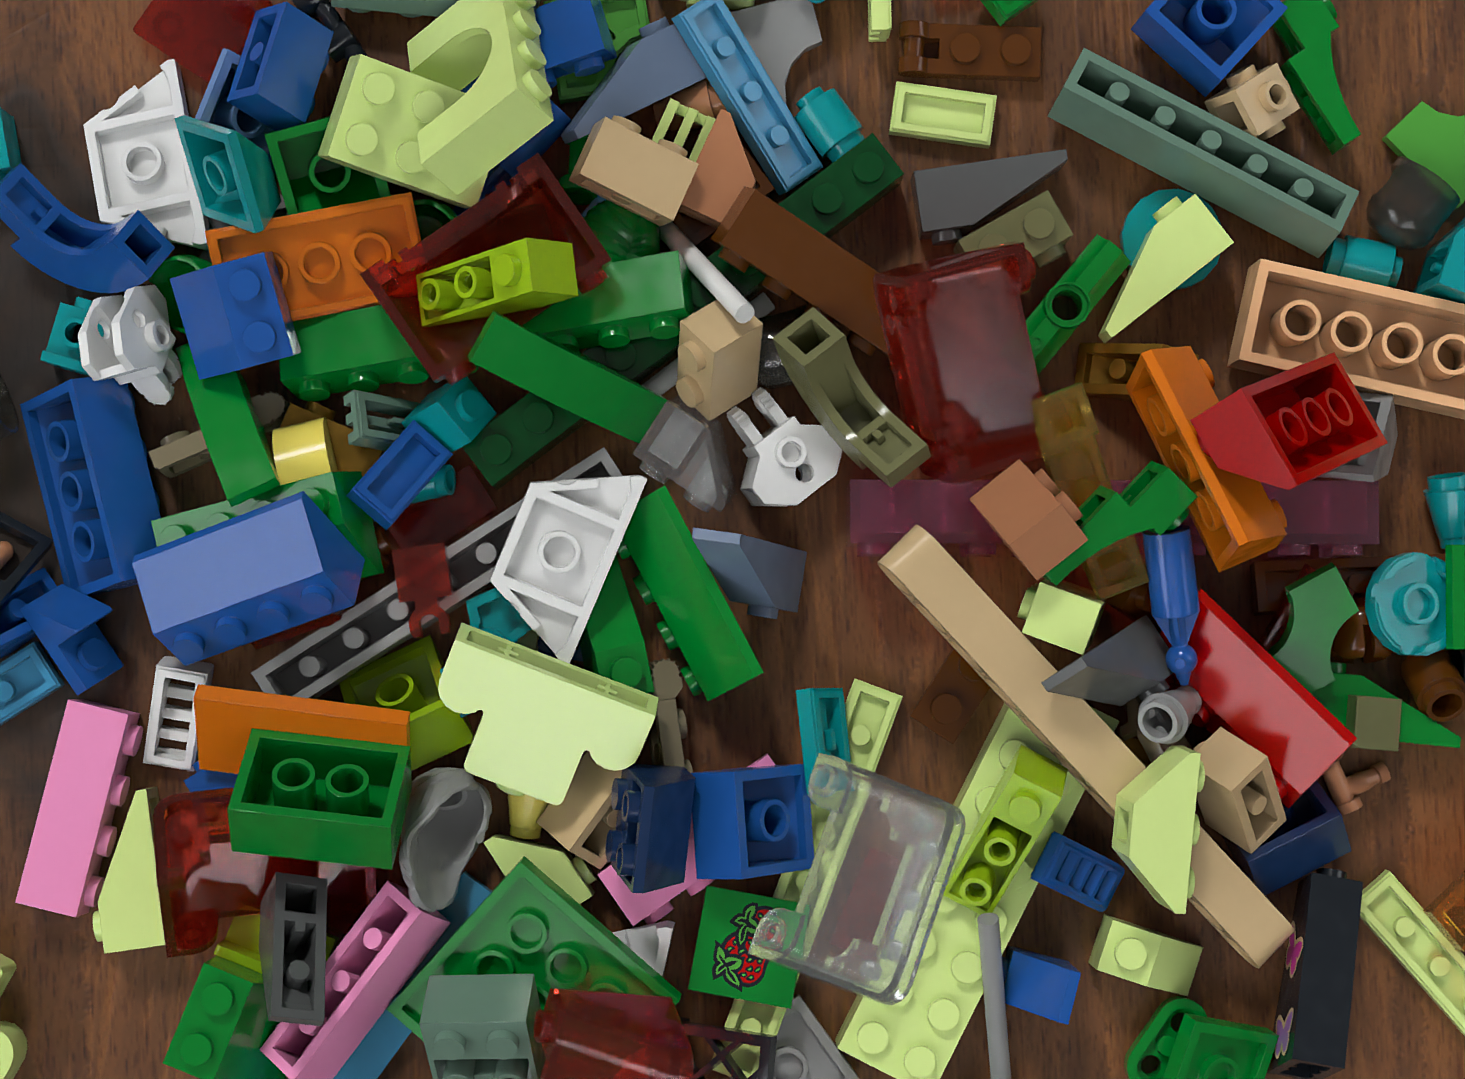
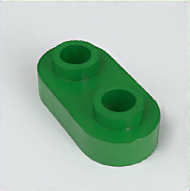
(1158, 1037)

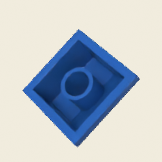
(1205, 36)
(235, 315)
(752, 822)

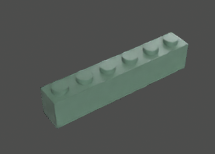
(1203, 153)

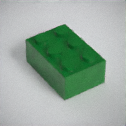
(320, 798)

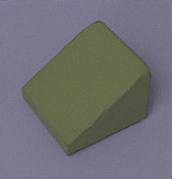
(1374, 722)

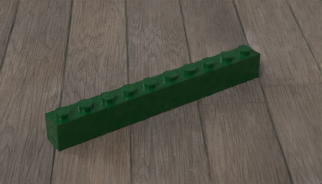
(824, 203)

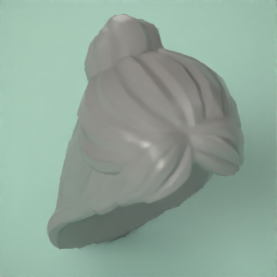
(441, 833)

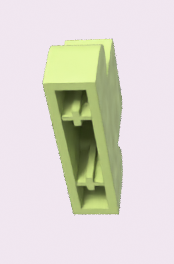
(539, 715)

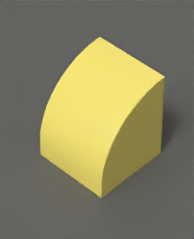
(303, 451)

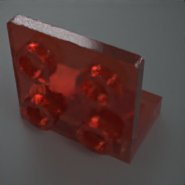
(198, 30)

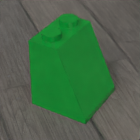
(224, 1026)

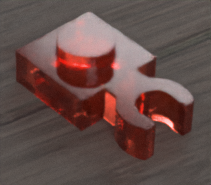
(423, 578)

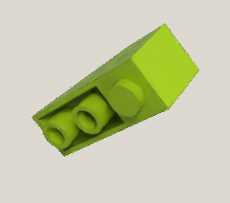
(501, 279)
(1006, 830)

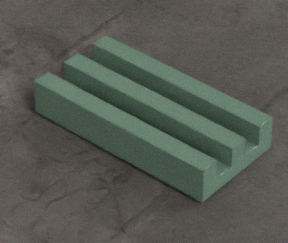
(371, 430)

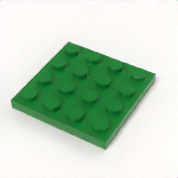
(539, 931)

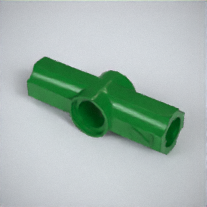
(1085, 284)

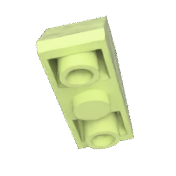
(1159, 825)

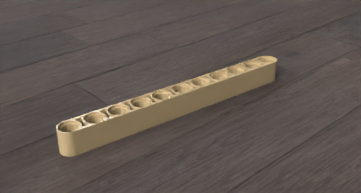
(1069, 728)

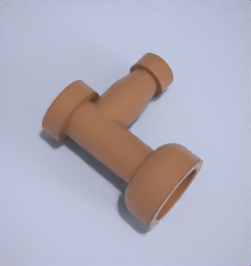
(1346, 790)

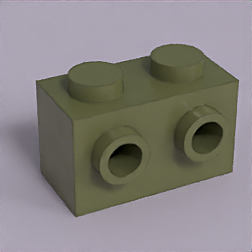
(1034, 223)

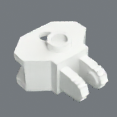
(134, 342)
(779, 451)

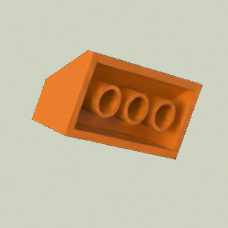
(1230, 509)

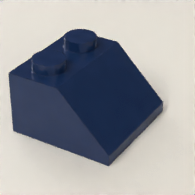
(1302, 844)

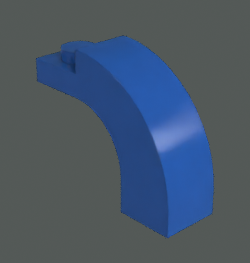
(75, 249)

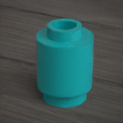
(828, 123)
(1363, 260)

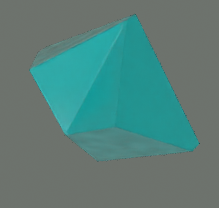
(229, 174)

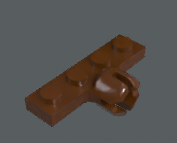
(1354, 636)

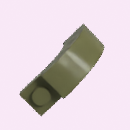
(843, 402)

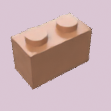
(1031, 517)

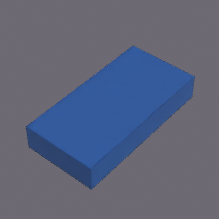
(399, 475)

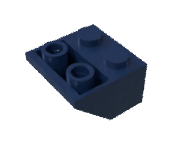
(651, 826)

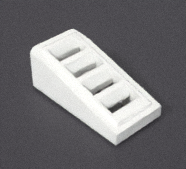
(168, 669)

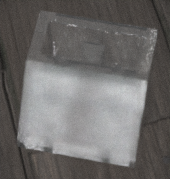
(690, 453)

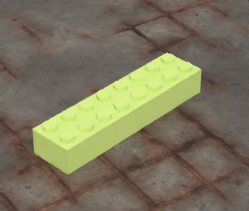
(924, 1028)

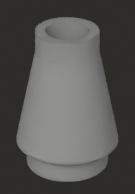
(1168, 714)

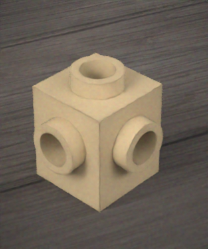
(1255, 101)

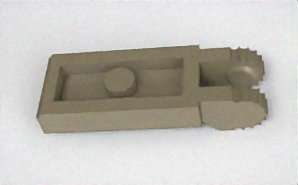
(187, 451)
(669, 722)

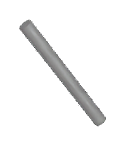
(994, 996)

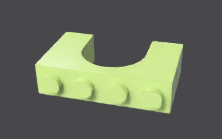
(503, 105)

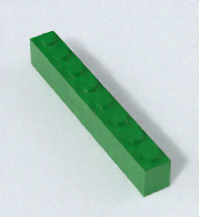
(367, 350)

